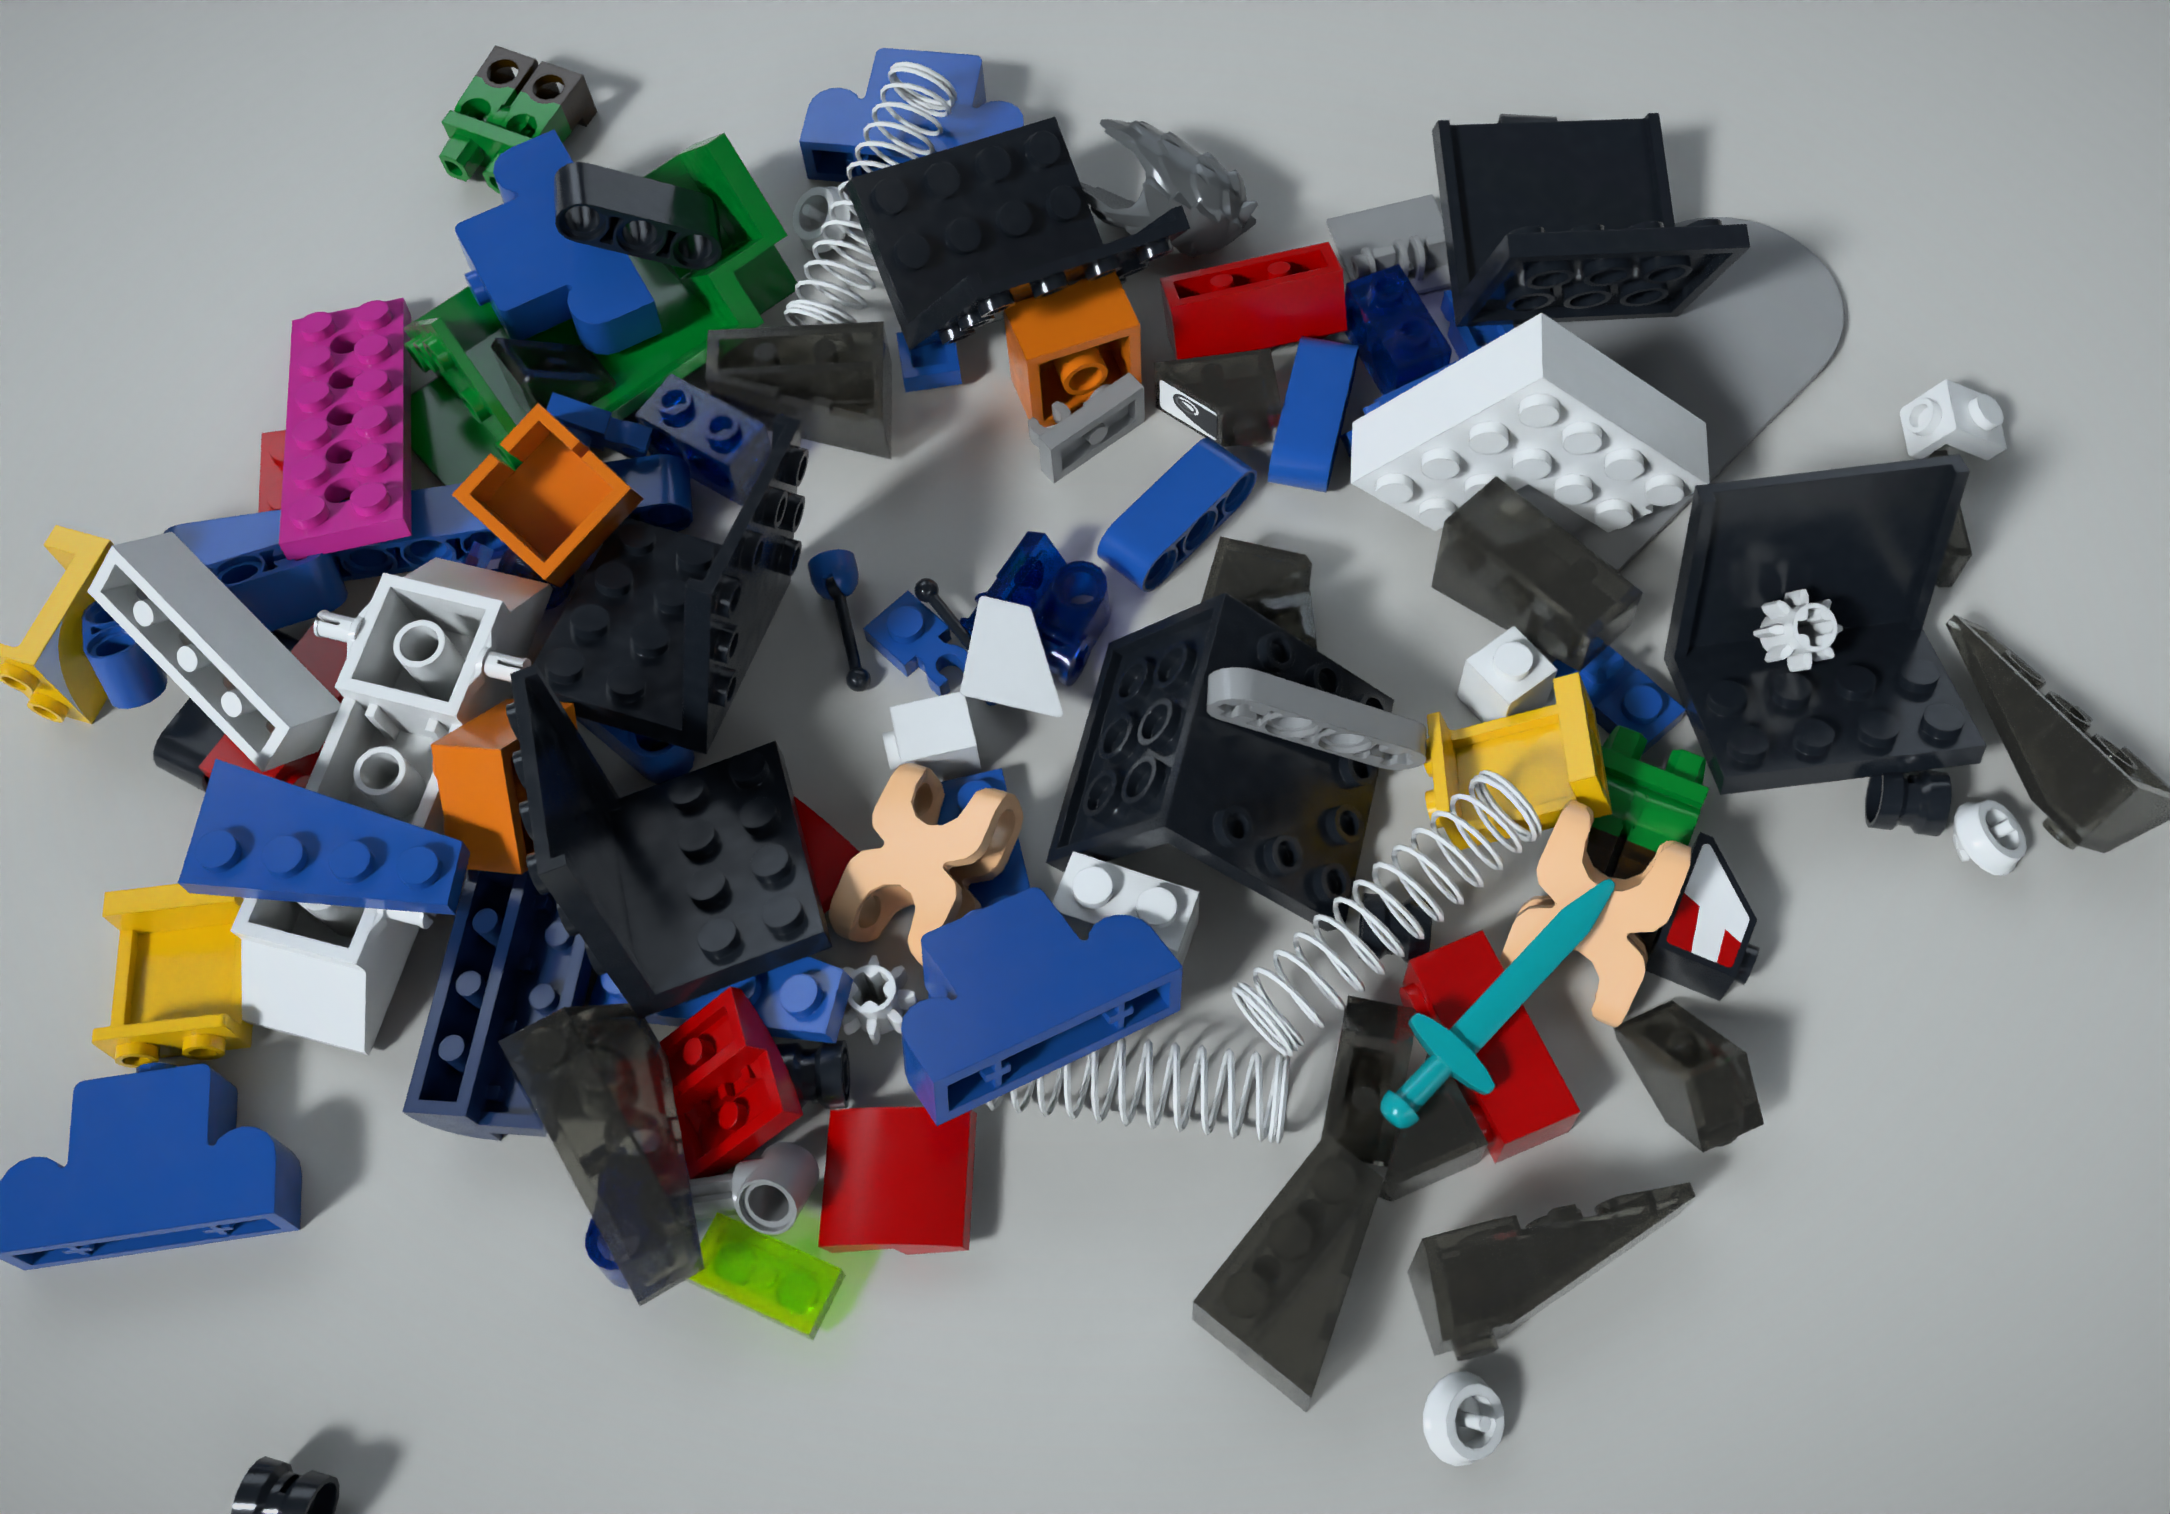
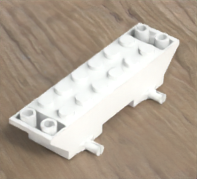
(415, 669)

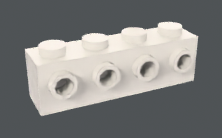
(215, 649)

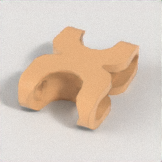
(924, 860)
(1634, 906)

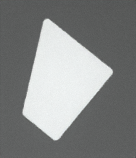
(1008, 660)

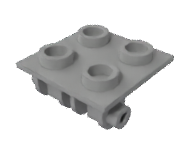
(1395, 234)

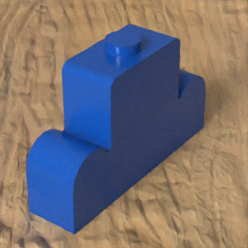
(838, 116)
(540, 276)
(1026, 998)
(149, 1172)

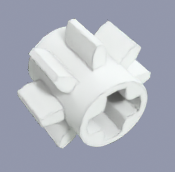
(1798, 630)
(879, 983)

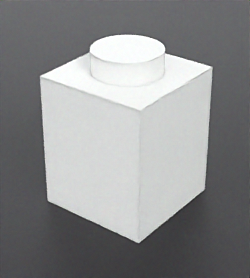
(1506, 678)
(934, 735)

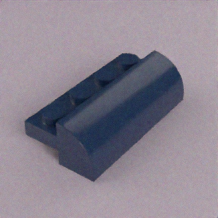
(498, 975)

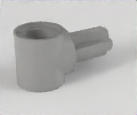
(761, 1191)

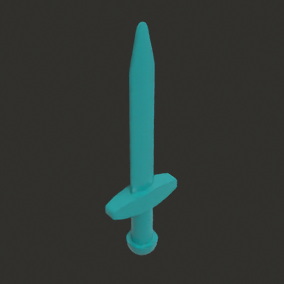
(1455, 1050)

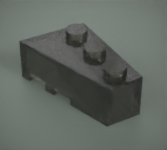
(822, 374)
(1532, 575)
(1291, 1271)

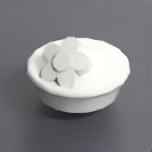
(813, 211)
(1988, 836)
(1462, 1419)

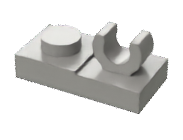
(1079, 436)

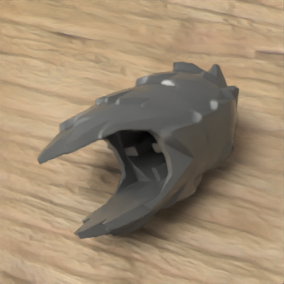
(1176, 177)

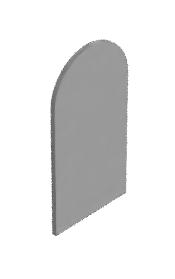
(1725, 358)

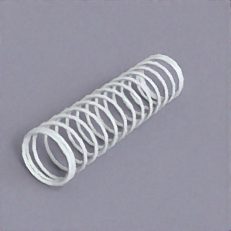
(919, 104)
(1258, 1006)
(1275, 1110)

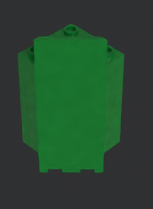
(469, 403)

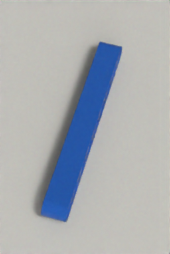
(441, 523)

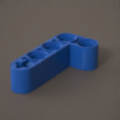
(264, 580)

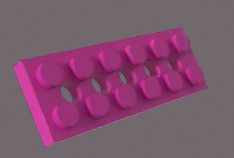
(375, 440)

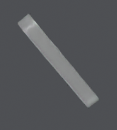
(1315, 718)

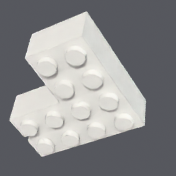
(1538, 415)

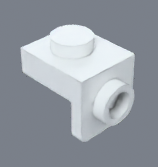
(1955, 418)

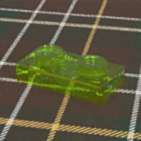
(767, 1276)

